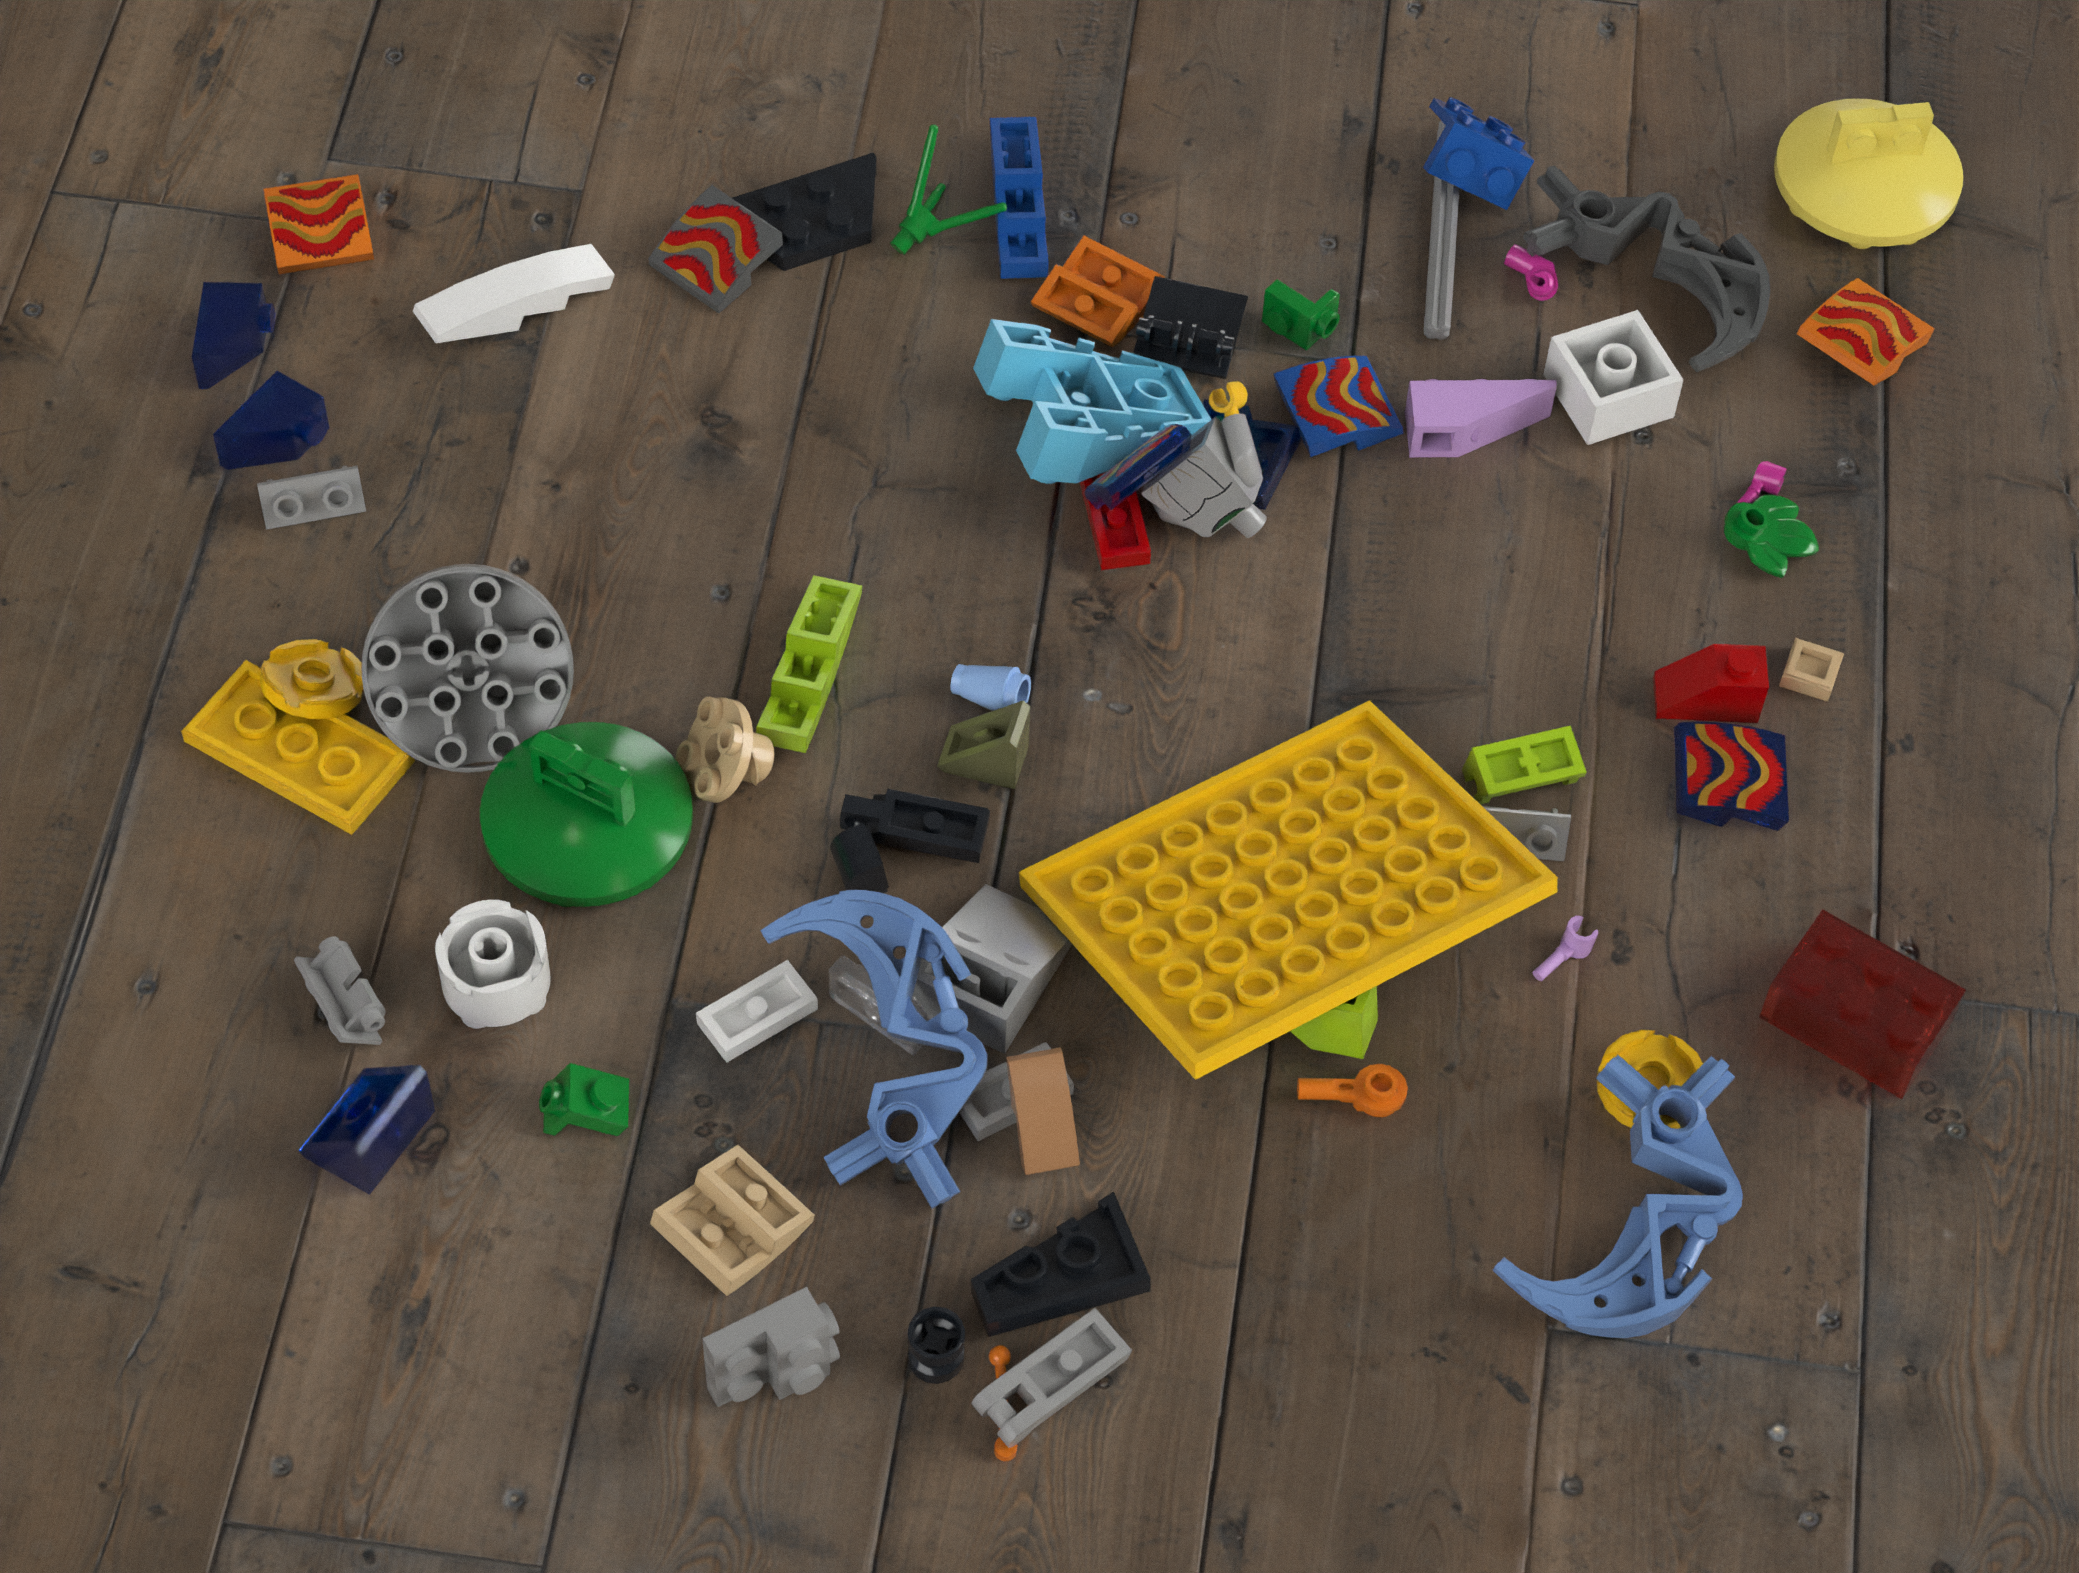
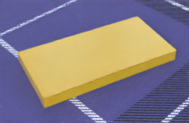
(320, 764)

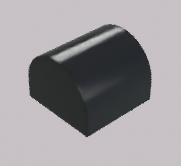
(859, 860)

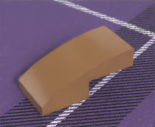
(1042, 1111)

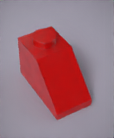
(1714, 685)

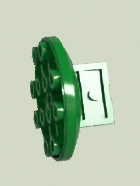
(586, 814)

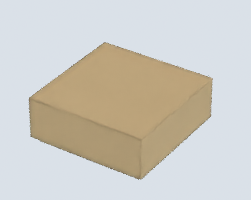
(1811, 669)

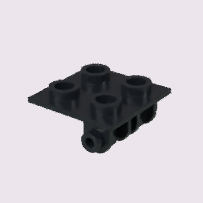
(1190, 326)

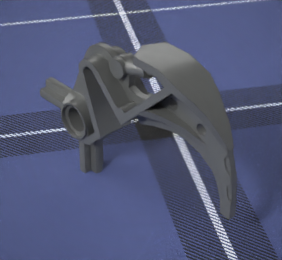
(1604, 226)

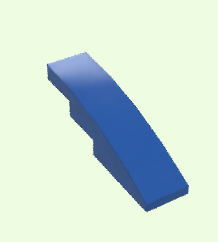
(1019, 185)

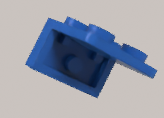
(1478, 154)

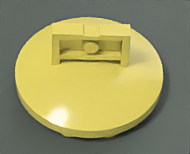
(1869, 171)

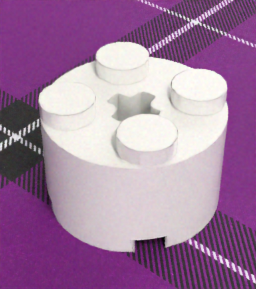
(493, 964)

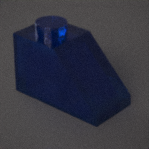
(229, 329)
(272, 425)

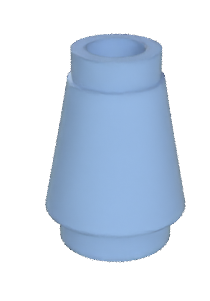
(991, 685)

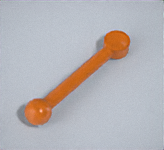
(1000, 1358)

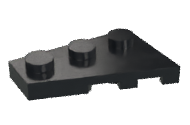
(1070, 1272)

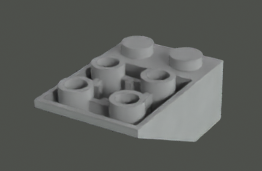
(1010, 958)

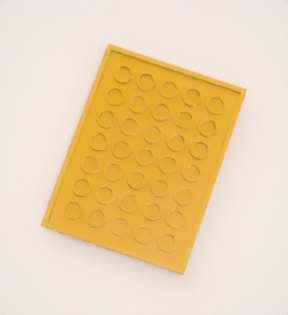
(1285, 887)

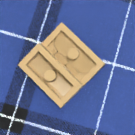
(732, 1219)

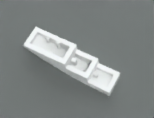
(504, 295)

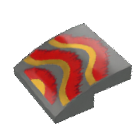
(715, 248)

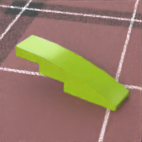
(809, 663)

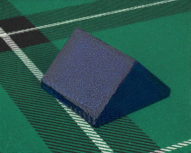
(371, 1124)

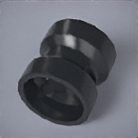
(935, 1331)

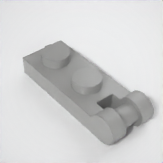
(1052, 1376)

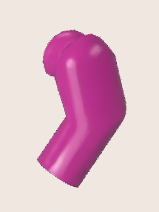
(1538, 272)

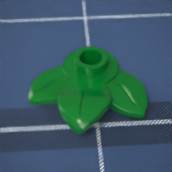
(1769, 532)

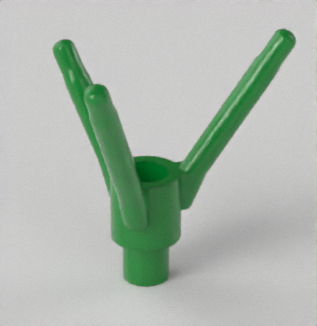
(919, 219)

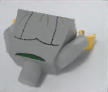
(1216, 476)

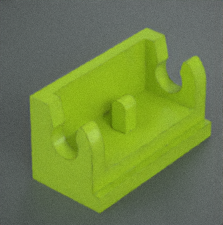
(1524, 763)

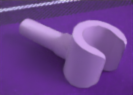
(1571, 946)

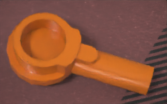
(1375, 1090)

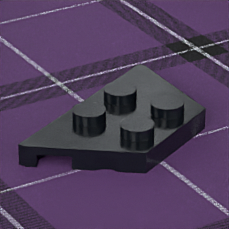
(818, 211)

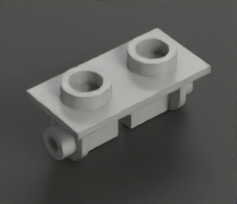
(311, 497)
(1539, 831)
(351, 1011)

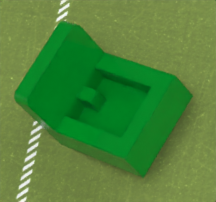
(1298, 317)
(585, 1100)

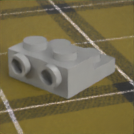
(779, 1344)

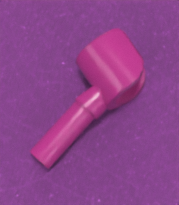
(1766, 478)

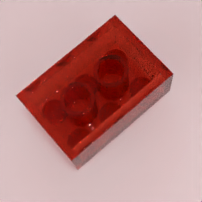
(1862, 1003)

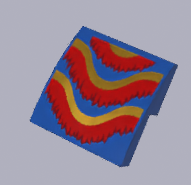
(1337, 403)

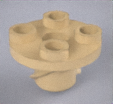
(723, 750)

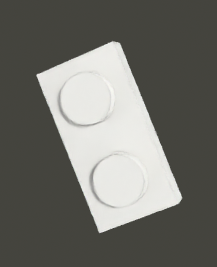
(757, 1011)

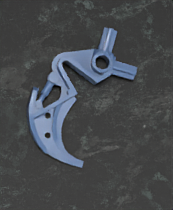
(931, 1096)
(1683, 1155)

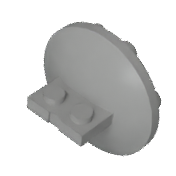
(466, 666)

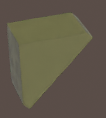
(989, 746)

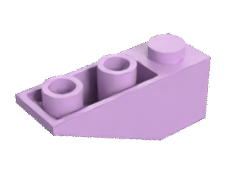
(1464, 415)

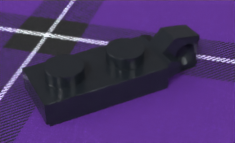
(920, 823)

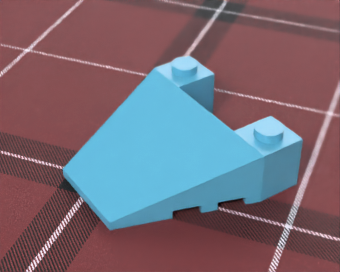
(1085, 403)

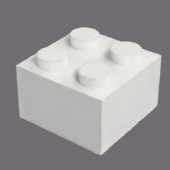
(1613, 377)

